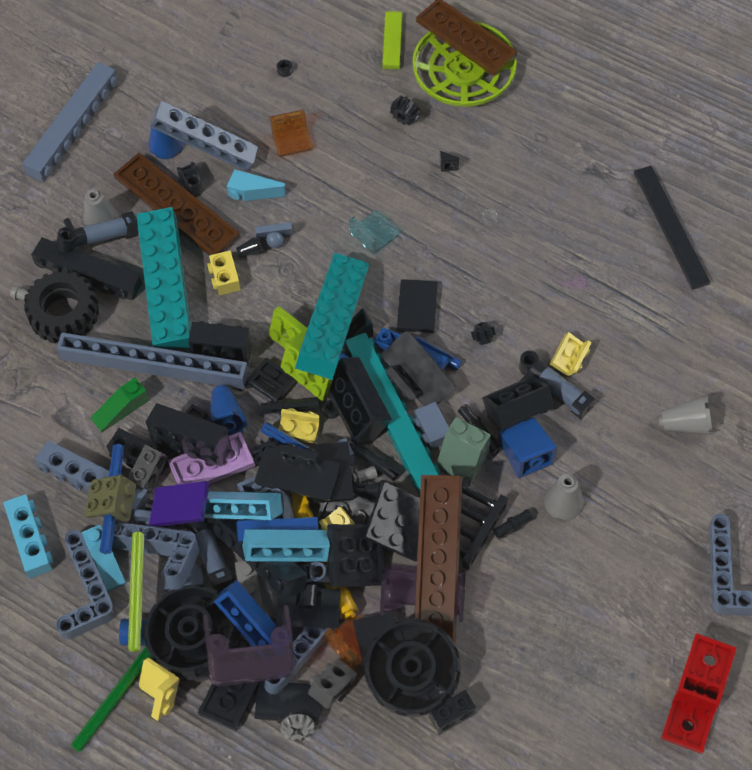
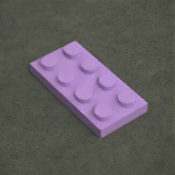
(196, 470)

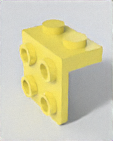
(160, 685)

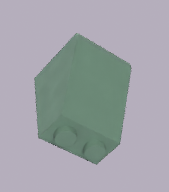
(463, 450)

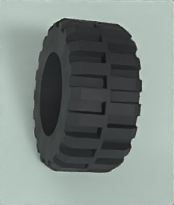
(55, 287)

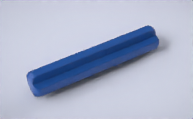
(454, 362)
(279, 435)

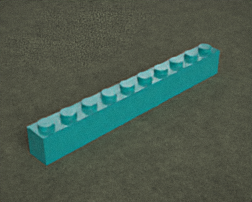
(401, 427)

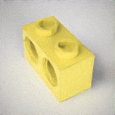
(222, 273)

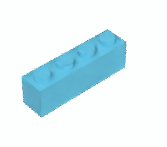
(243, 505)
(286, 545)

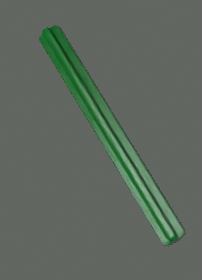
(110, 702)

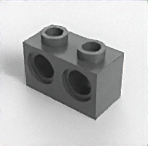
(148, 468)
(332, 683)

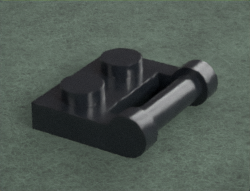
(272, 375)

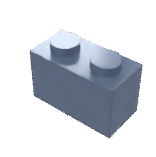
(431, 424)

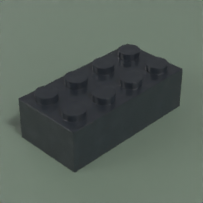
(358, 401)
(188, 434)

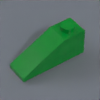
(120, 404)

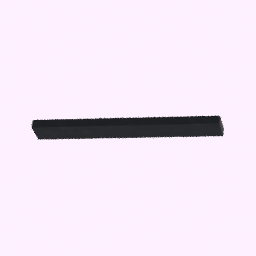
(671, 227)

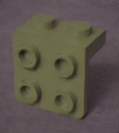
(111, 496)

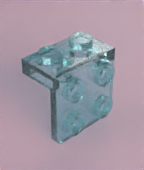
(373, 231)

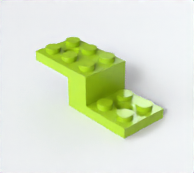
(292, 342)

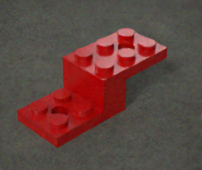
(698, 693)

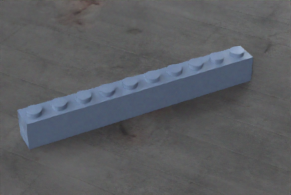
(152, 360)

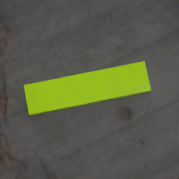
(392, 40)

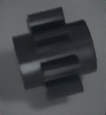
(483, 333)

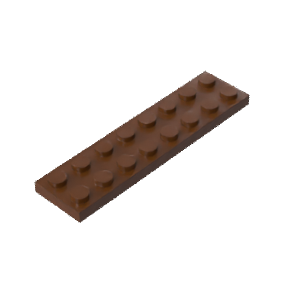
(161, 192)
(439, 551)

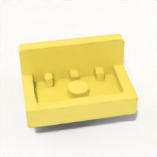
(570, 355)

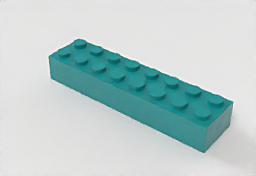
(164, 279)
(332, 316)

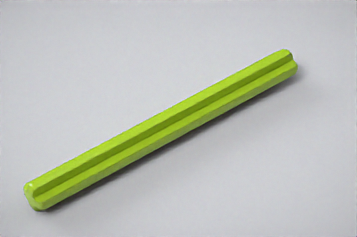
(136, 586)

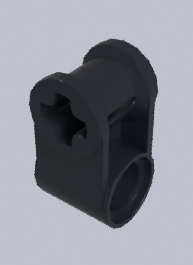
(191, 179)

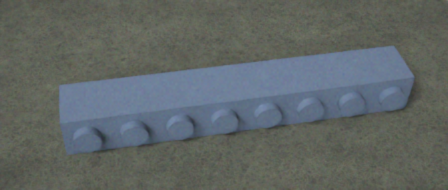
(70, 122)

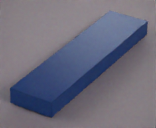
(276, 524)

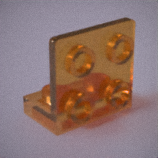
(290, 133)
(345, 643)

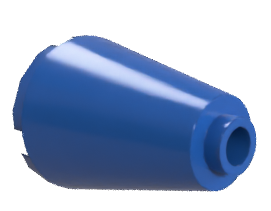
(163, 145)
(226, 410)

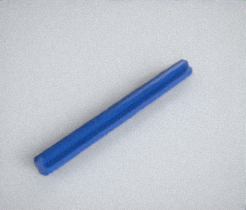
(109, 520)

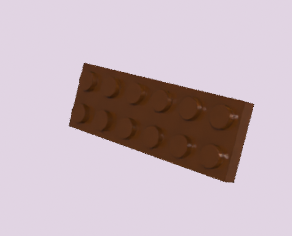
(466, 37)

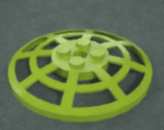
(457, 76)

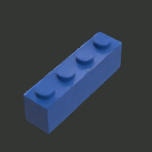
(246, 614)

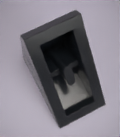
(360, 324)

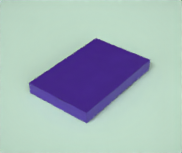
(179, 504)

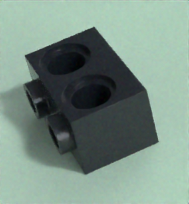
(132, 445)
(453, 712)

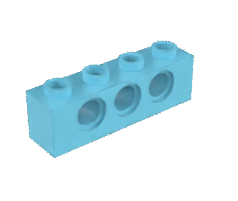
(33, 564)

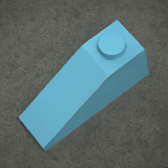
(253, 187)
(105, 563)

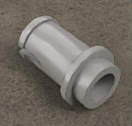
(18, 293)
(363, 475)

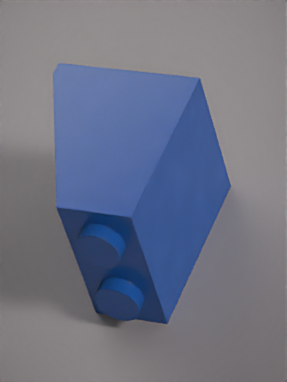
(527, 447)

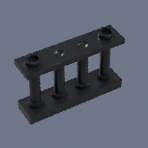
(487, 522)

